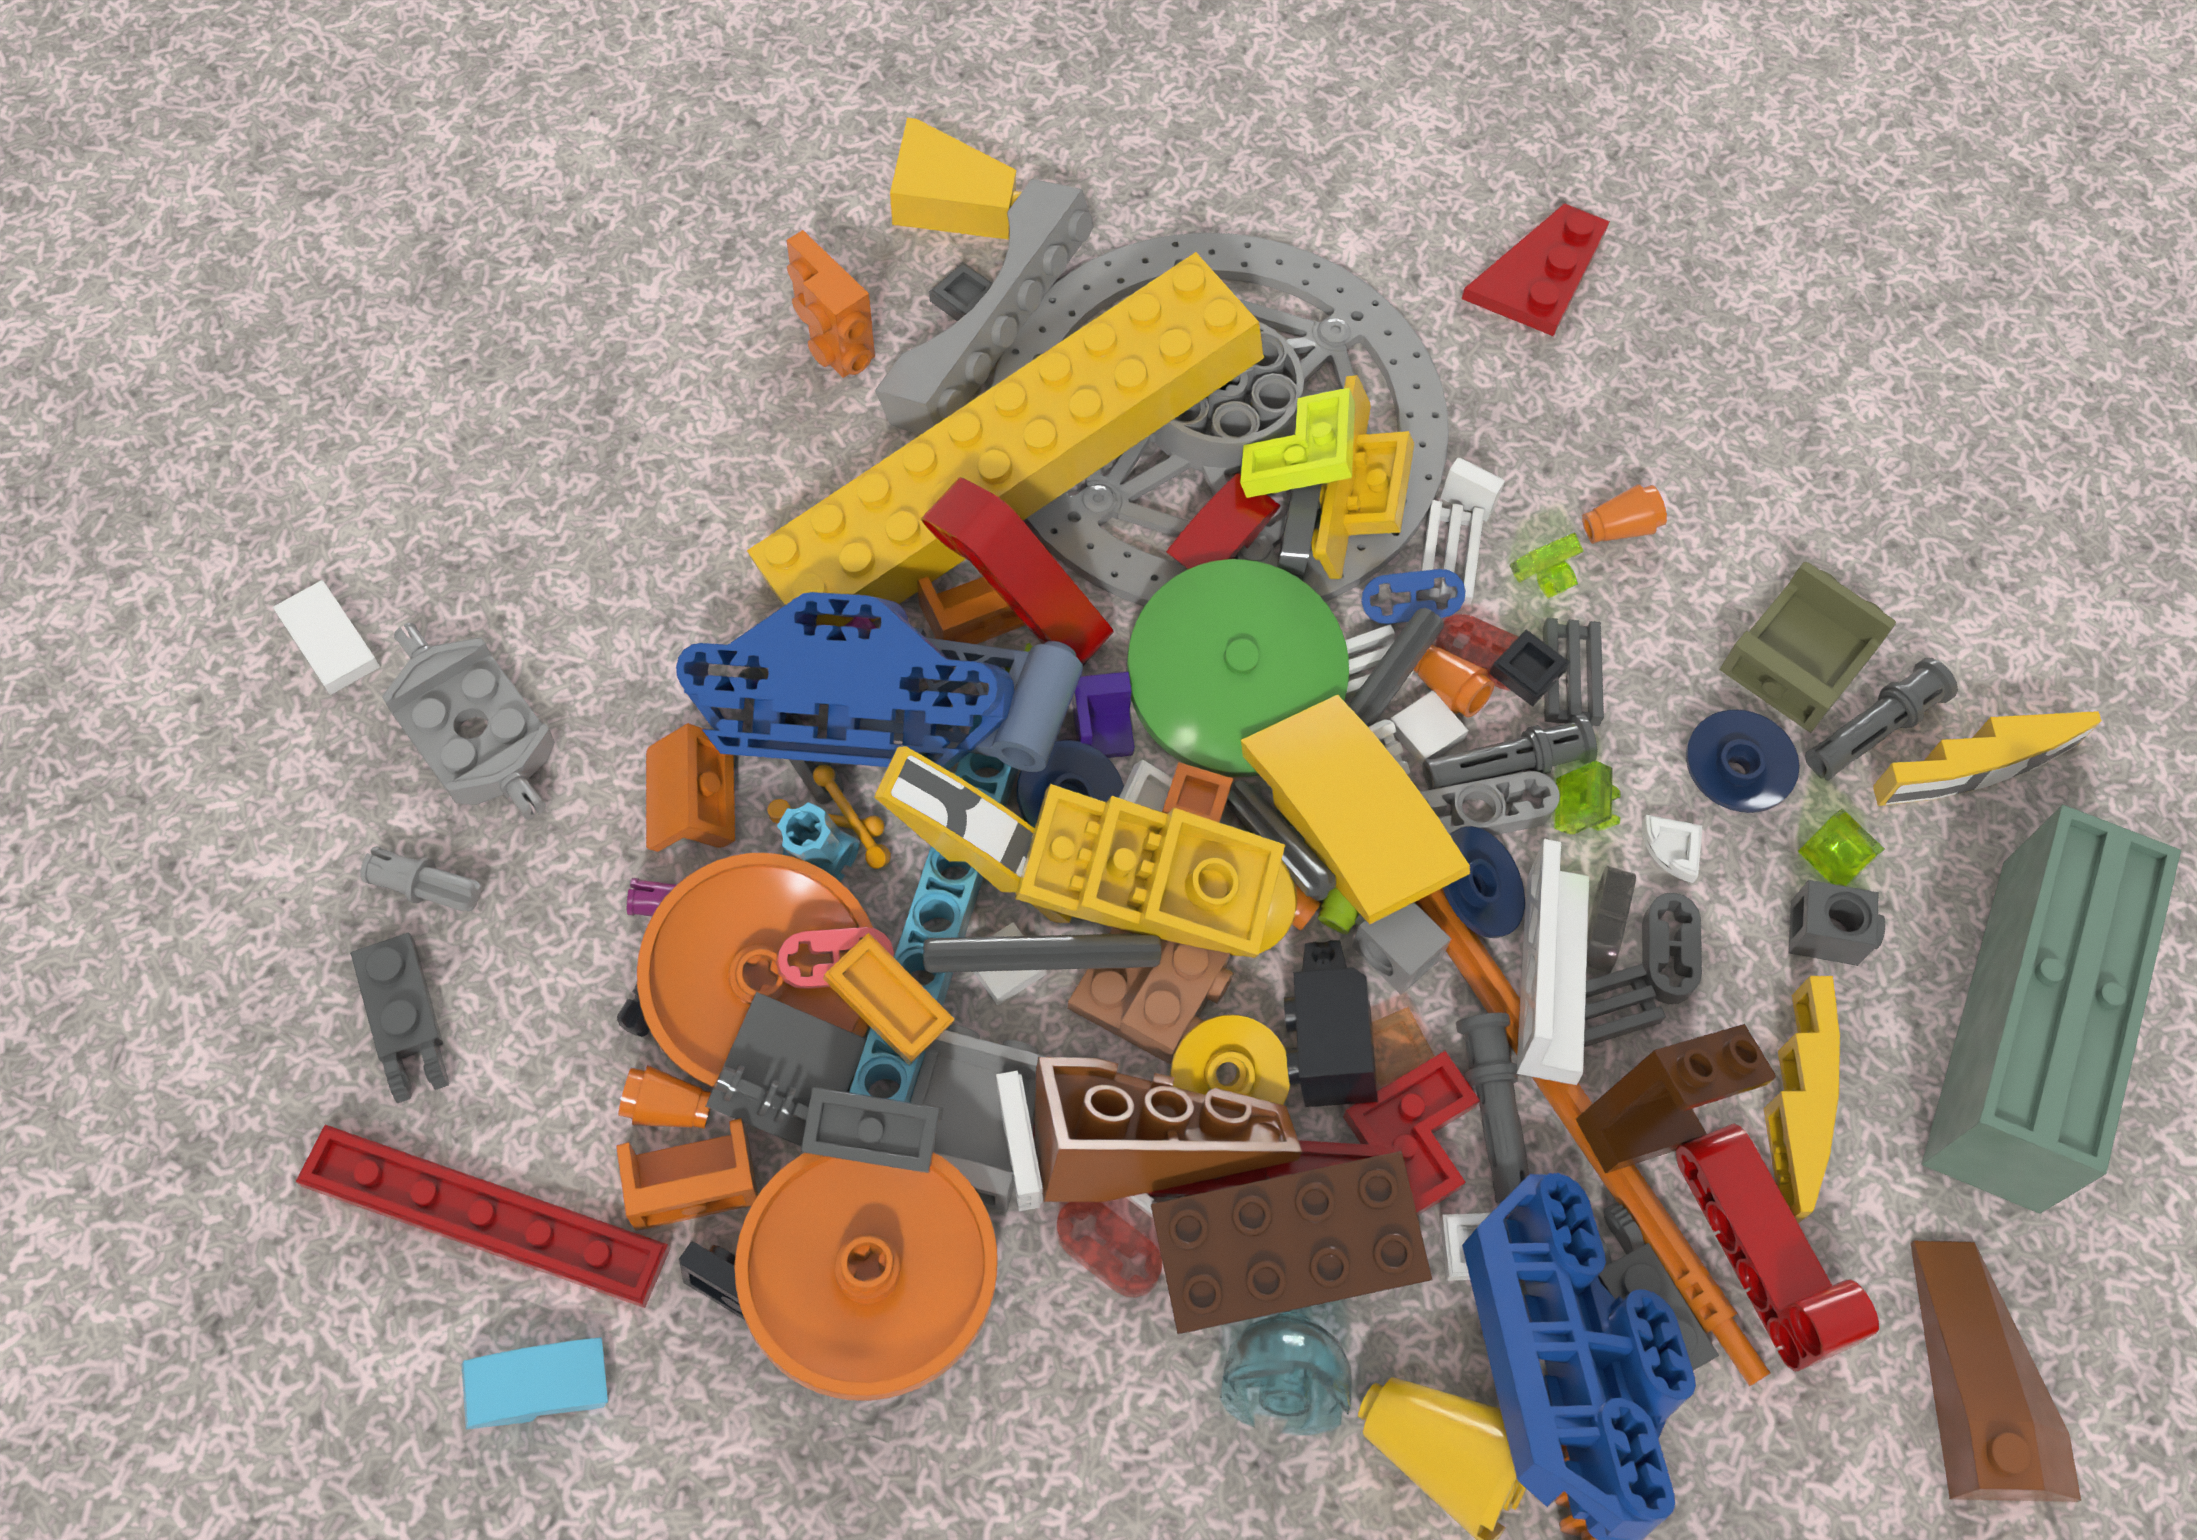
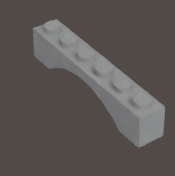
(945, 372)

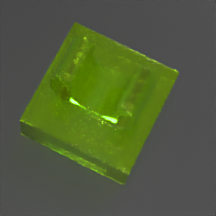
(1550, 565)
(1586, 799)
(1841, 849)

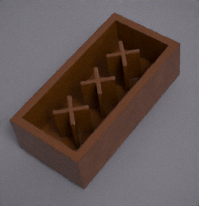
(1290, 1242)

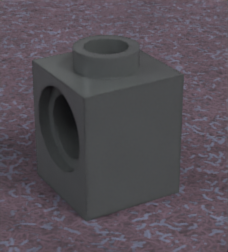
(1816, 936)

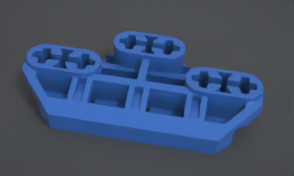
(853, 672)
(1608, 1360)

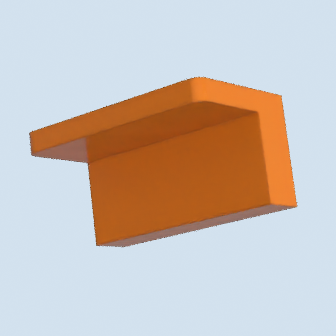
(689, 791)

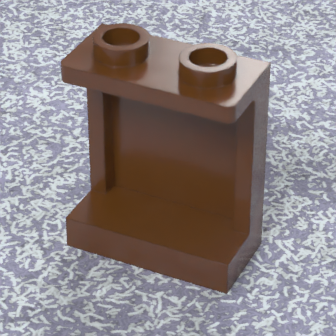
(1654, 1102)

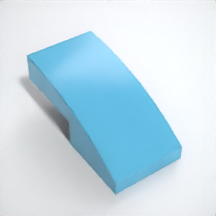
(534, 1383)

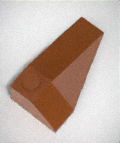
(1131, 1136)
(1989, 1398)

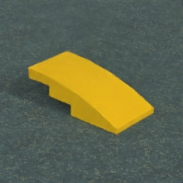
(1355, 808)
(1151, 871)

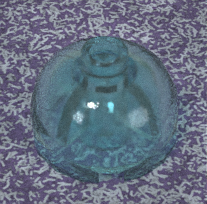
(1287, 1372)

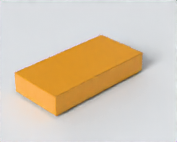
(888, 998)

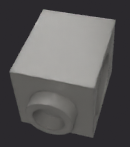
(1401, 945)

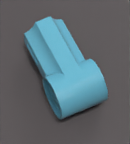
(815, 838)

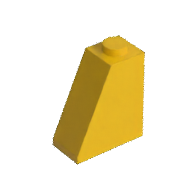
(950, 185)

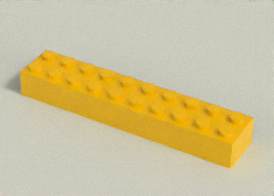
(1022, 438)

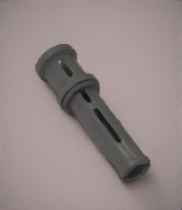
(1897, 707)
(1535, 750)
(1494, 1080)

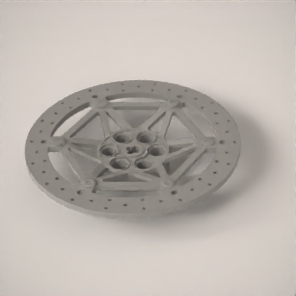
(1252, 406)

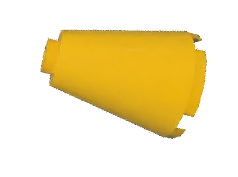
(1447, 1449)

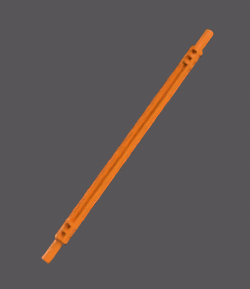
(1625, 1184)

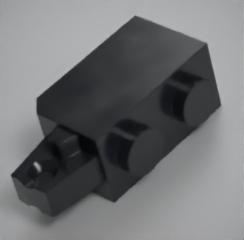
(1333, 1030)

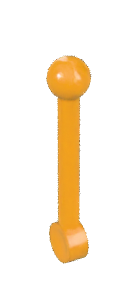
(873, 823)
(876, 854)

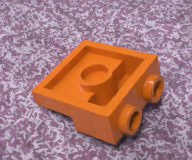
(831, 306)

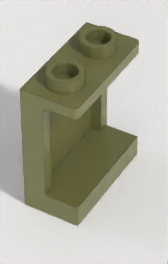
(1808, 646)

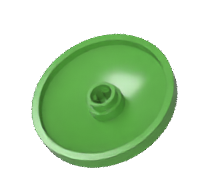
(1230, 656)

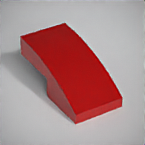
(1223, 526)

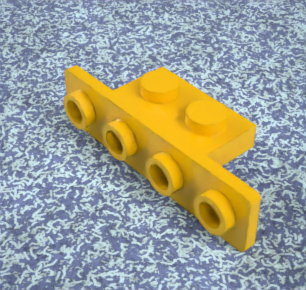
(1373, 496)

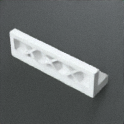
(1553, 970)

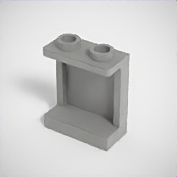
(962, 1080)

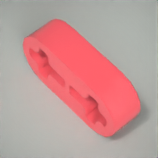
(822, 942)

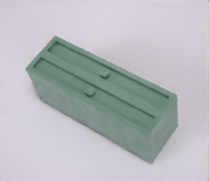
(2053, 1012)

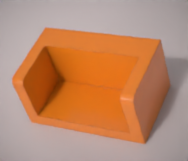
(966, 612)
(687, 1179)

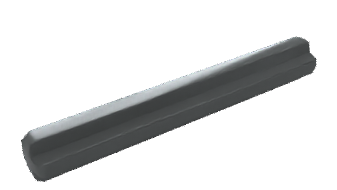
(1041, 952)

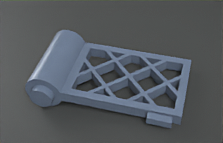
(1043, 692)

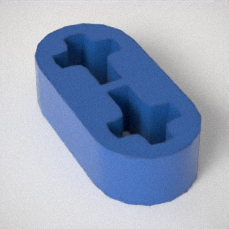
(1411, 583)

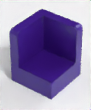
(1103, 713)

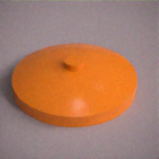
(719, 945)
(865, 1274)

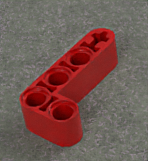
(1017, 567)
(1772, 1253)

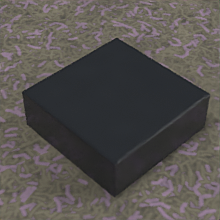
(1529, 667)

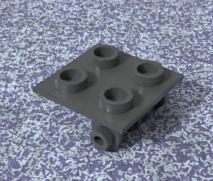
(777, 1064)

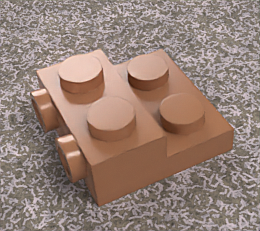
(1154, 1003)

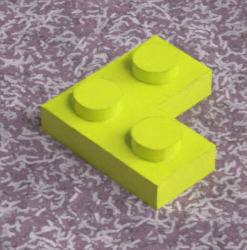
(1313, 456)

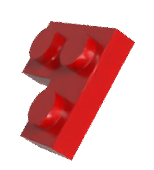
(1409, 1115)

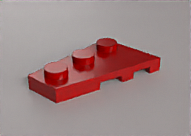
(1541, 271)

